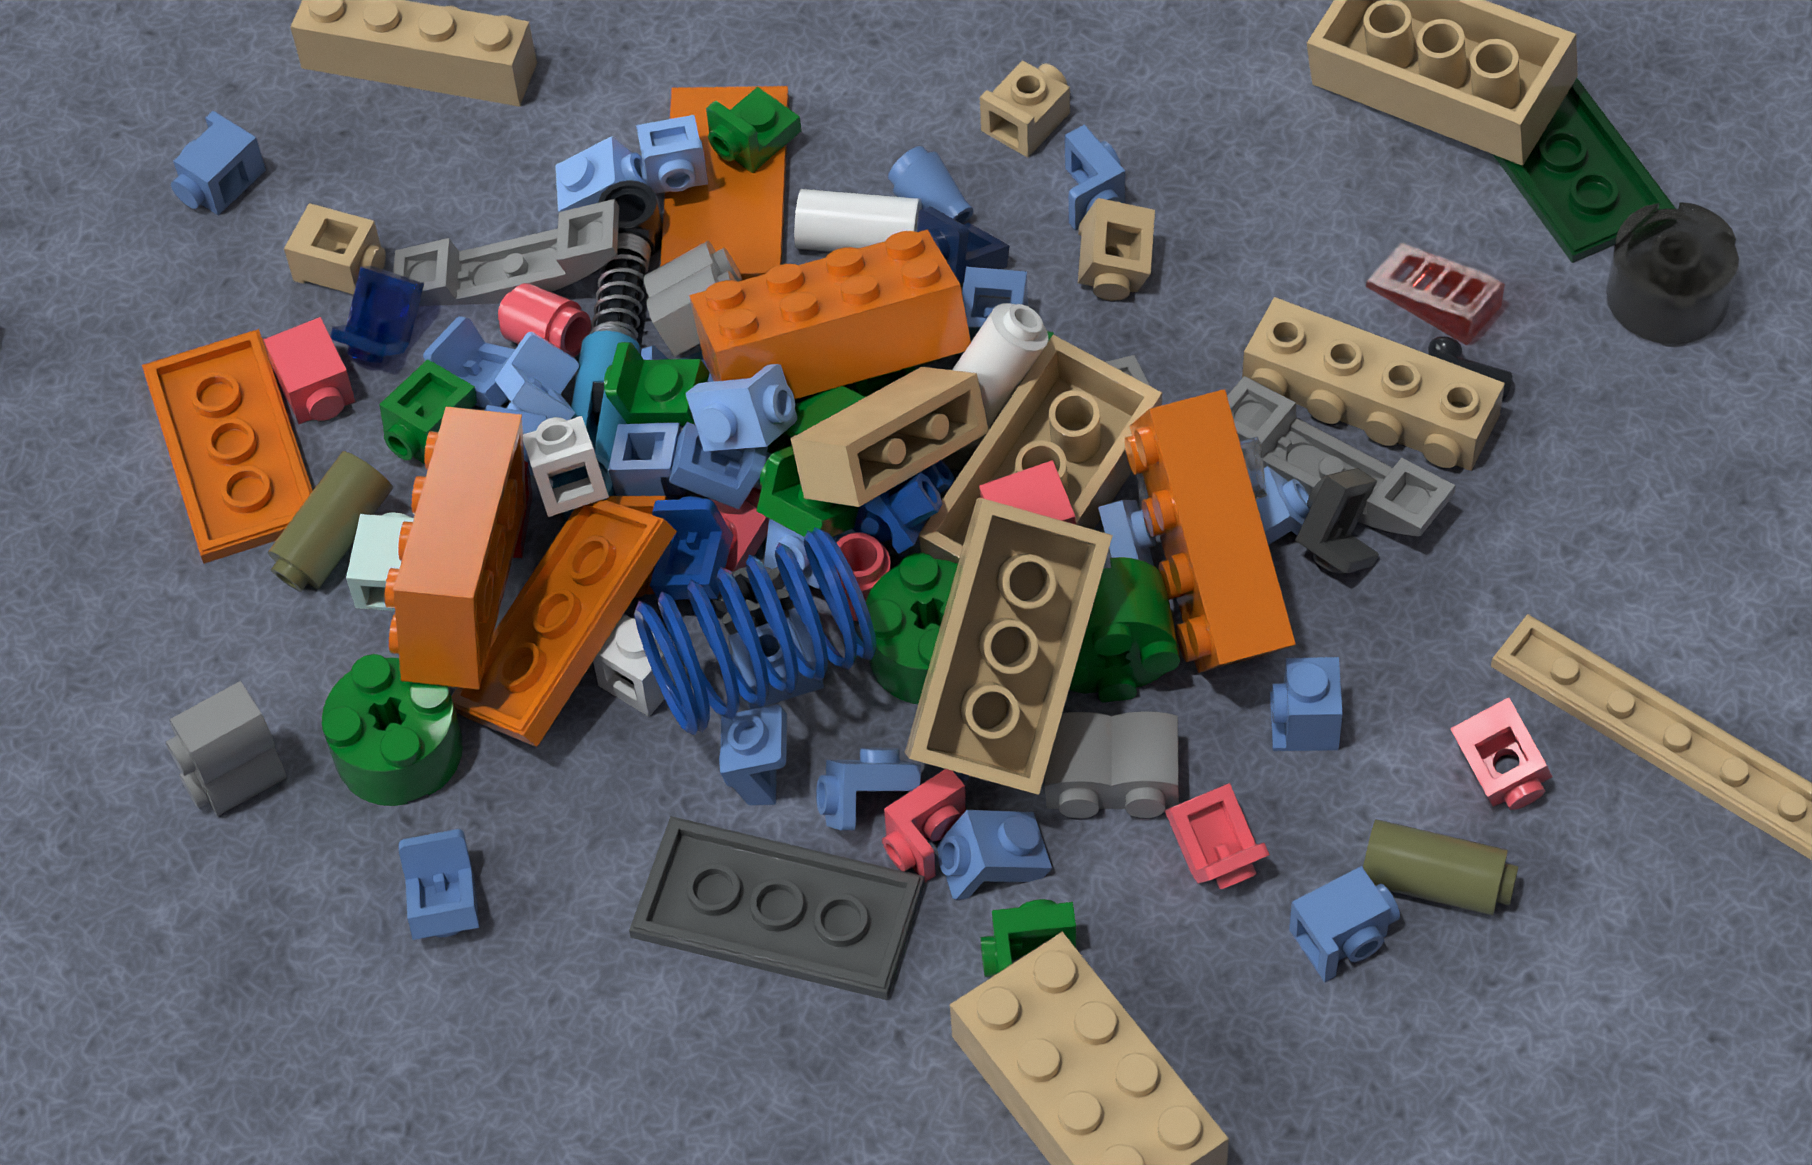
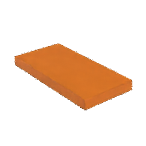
(736, 206)
(229, 443)
(563, 618)

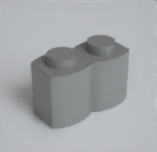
(670, 291)
(225, 750)
(1114, 764)

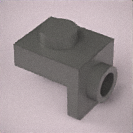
(1333, 514)

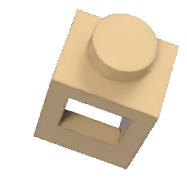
(1025, 107)
(332, 247)
(1115, 248)

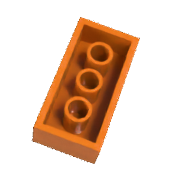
(836, 316)
(1208, 532)
(457, 548)

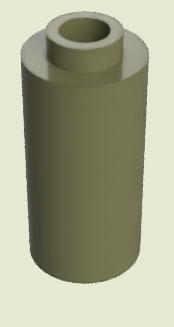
(328, 522)
(1439, 867)

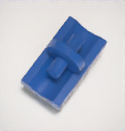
(905, 508)

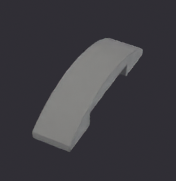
(487, 273)
(1403, 497)

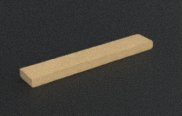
(1660, 731)

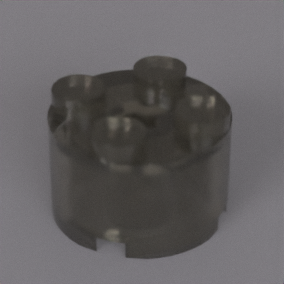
(1672, 273)

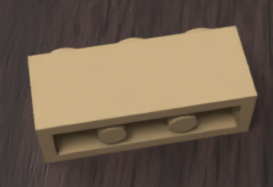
(889, 436)

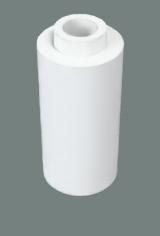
(850, 219)
(1003, 353)

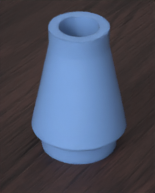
(925, 177)

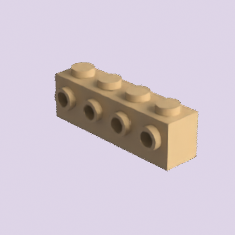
(417, 47)
(1374, 384)

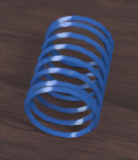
(693, 710)

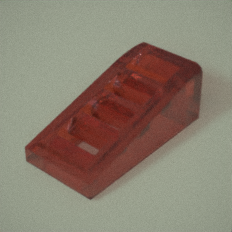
(1444, 313)

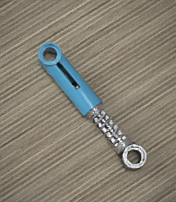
(638, 240)

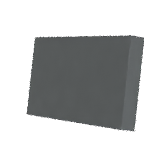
(778, 907)

